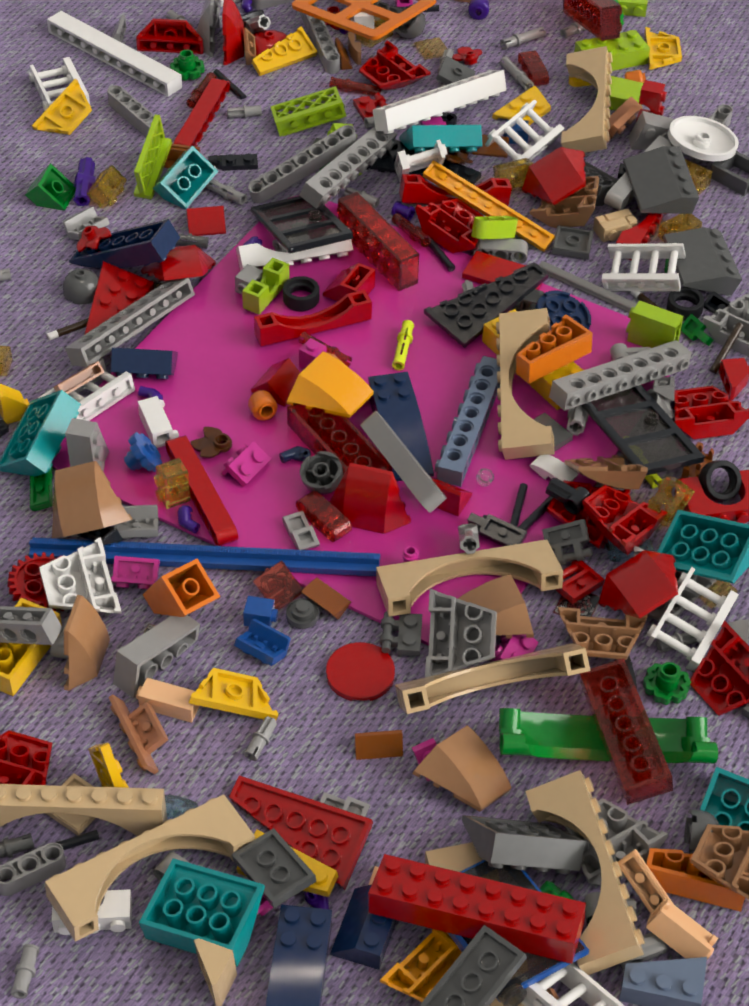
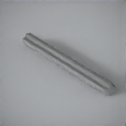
(587, 287)

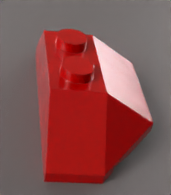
(169, 36)

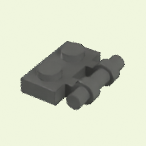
(569, 535)
(409, 634)

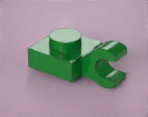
(695, 329)

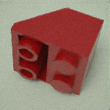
(351, 280)

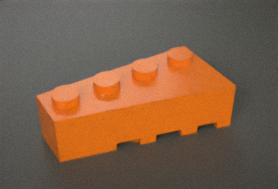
(554, 349)
(682, 878)

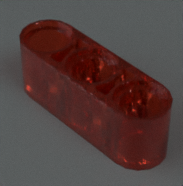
(533, 67)
(324, 516)

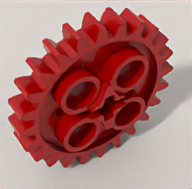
(26, 580)

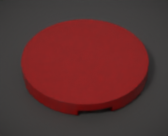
(360, 672)

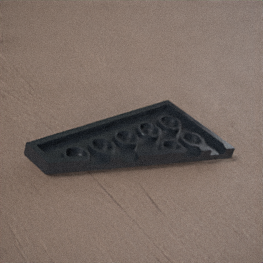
(387, 162)
(467, 314)

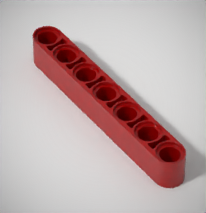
(203, 113)
(203, 492)

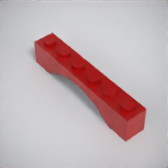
(418, 190)
(641, 233)
(350, 309)

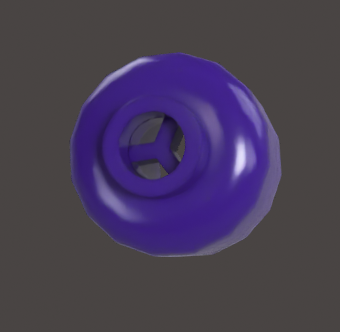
(478, 9)

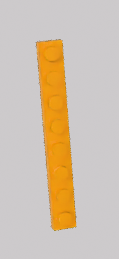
(487, 204)

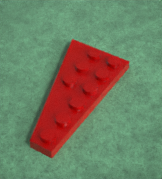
(114, 293)
(306, 825)

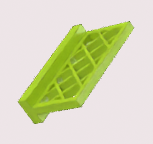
(307, 118)
(151, 160)

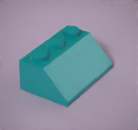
(186, 178)

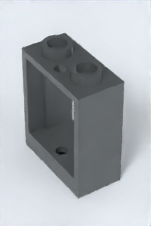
(729, 179)

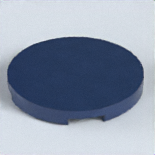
(561, 303)

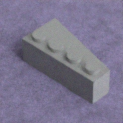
(153, 652)

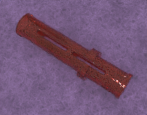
(348, 85)
(197, 92)
(414, 232)
(333, 350)

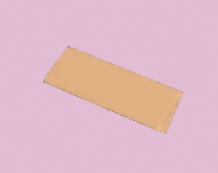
(642, 880)

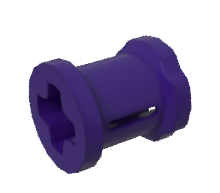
(405, 211)

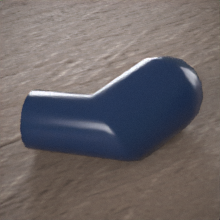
(296, 453)

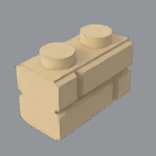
(611, 225)

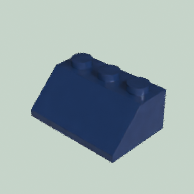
(144, 362)
(363, 935)

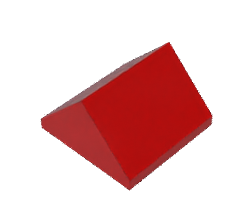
(206, 220)
(278, 381)
(456, 497)

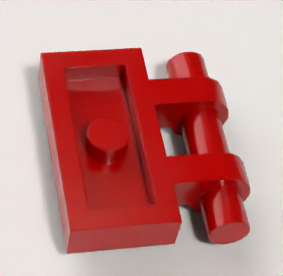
(365, 105)

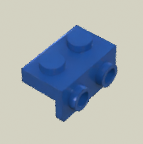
(263, 643)

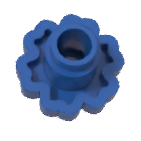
(142, 453)

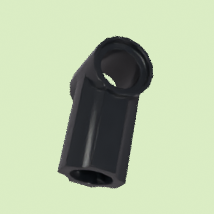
(569, 496)

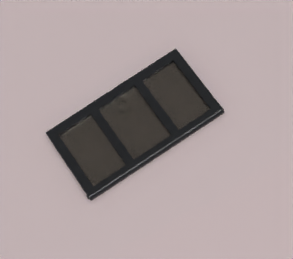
(300, 225)
(643, 431)

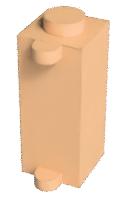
(167, 699)
(680, 931)

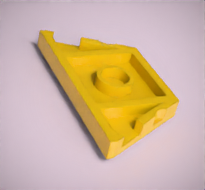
(664, 49)
(512, 108)
(65, 112)
(233, 694)
(107, 766)

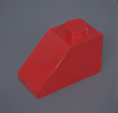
(734, 375)

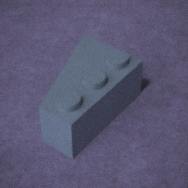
(664, 982)

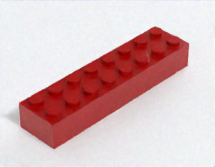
(465, 903)

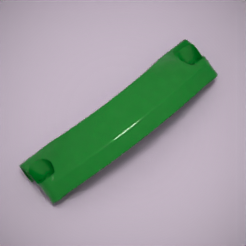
(579, 739)

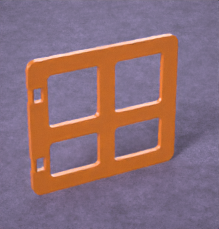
(393, 20)

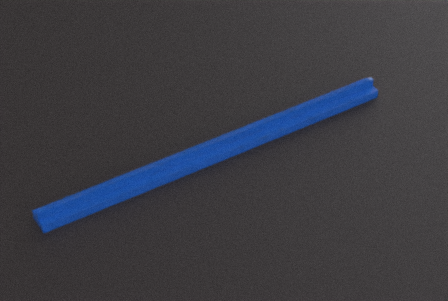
(222, 556)

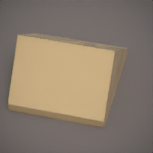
(217, 967)

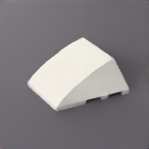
(80, 574)

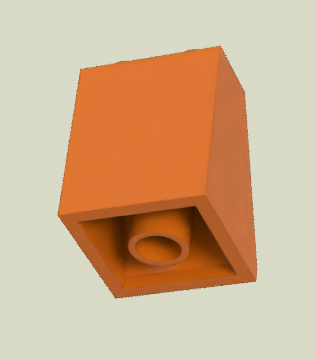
(181, 591)

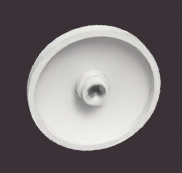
(703, 138)

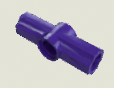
(83, 181)

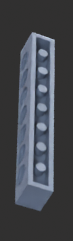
(469, 424)

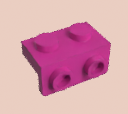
(247, 464)
(135, 571)
(514, 647)

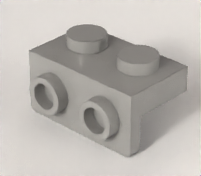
(75, 225)
(143, 522)

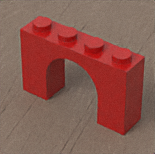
(703, 505)

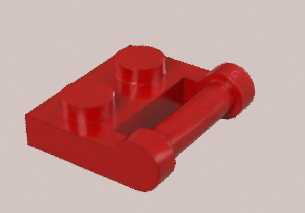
(580, 584)

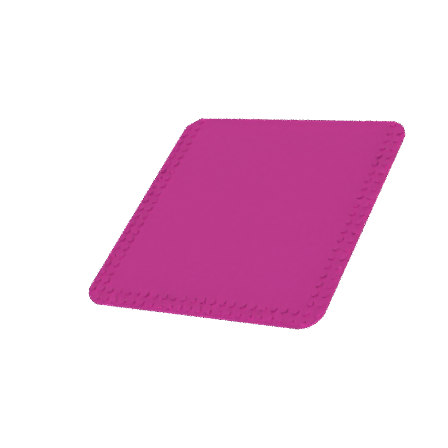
(224, 360)

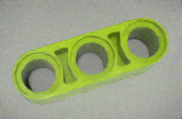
(494, 227)

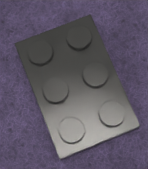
(276, 866)

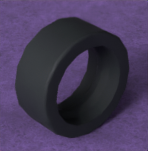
(301, 283)
(687, 294)
(734, 480)

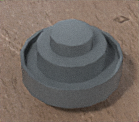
(302, 613)

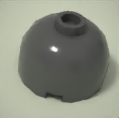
(413, 27)
(80, 286)
(321, 472)
(696, 826)

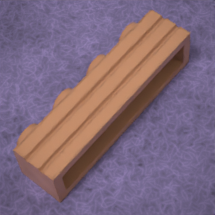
(80, 378)

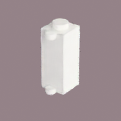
(156, 421)

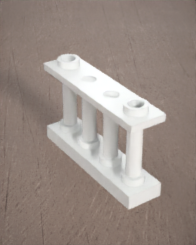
(67, 70)
(541, 142)
(407, 163)
(644, 281)
(102, 397)
(703, 637)
(580, 985)

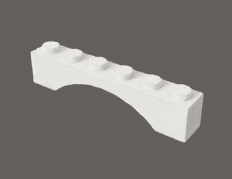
(259, 256)

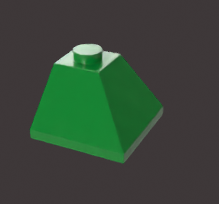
(51, 189)

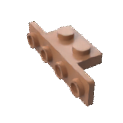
(622, 116)
(142, 729)

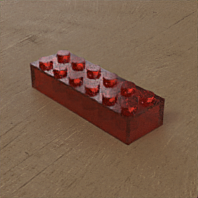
(596, 16)
(379, 241)
(334, 435)
(626, 732)

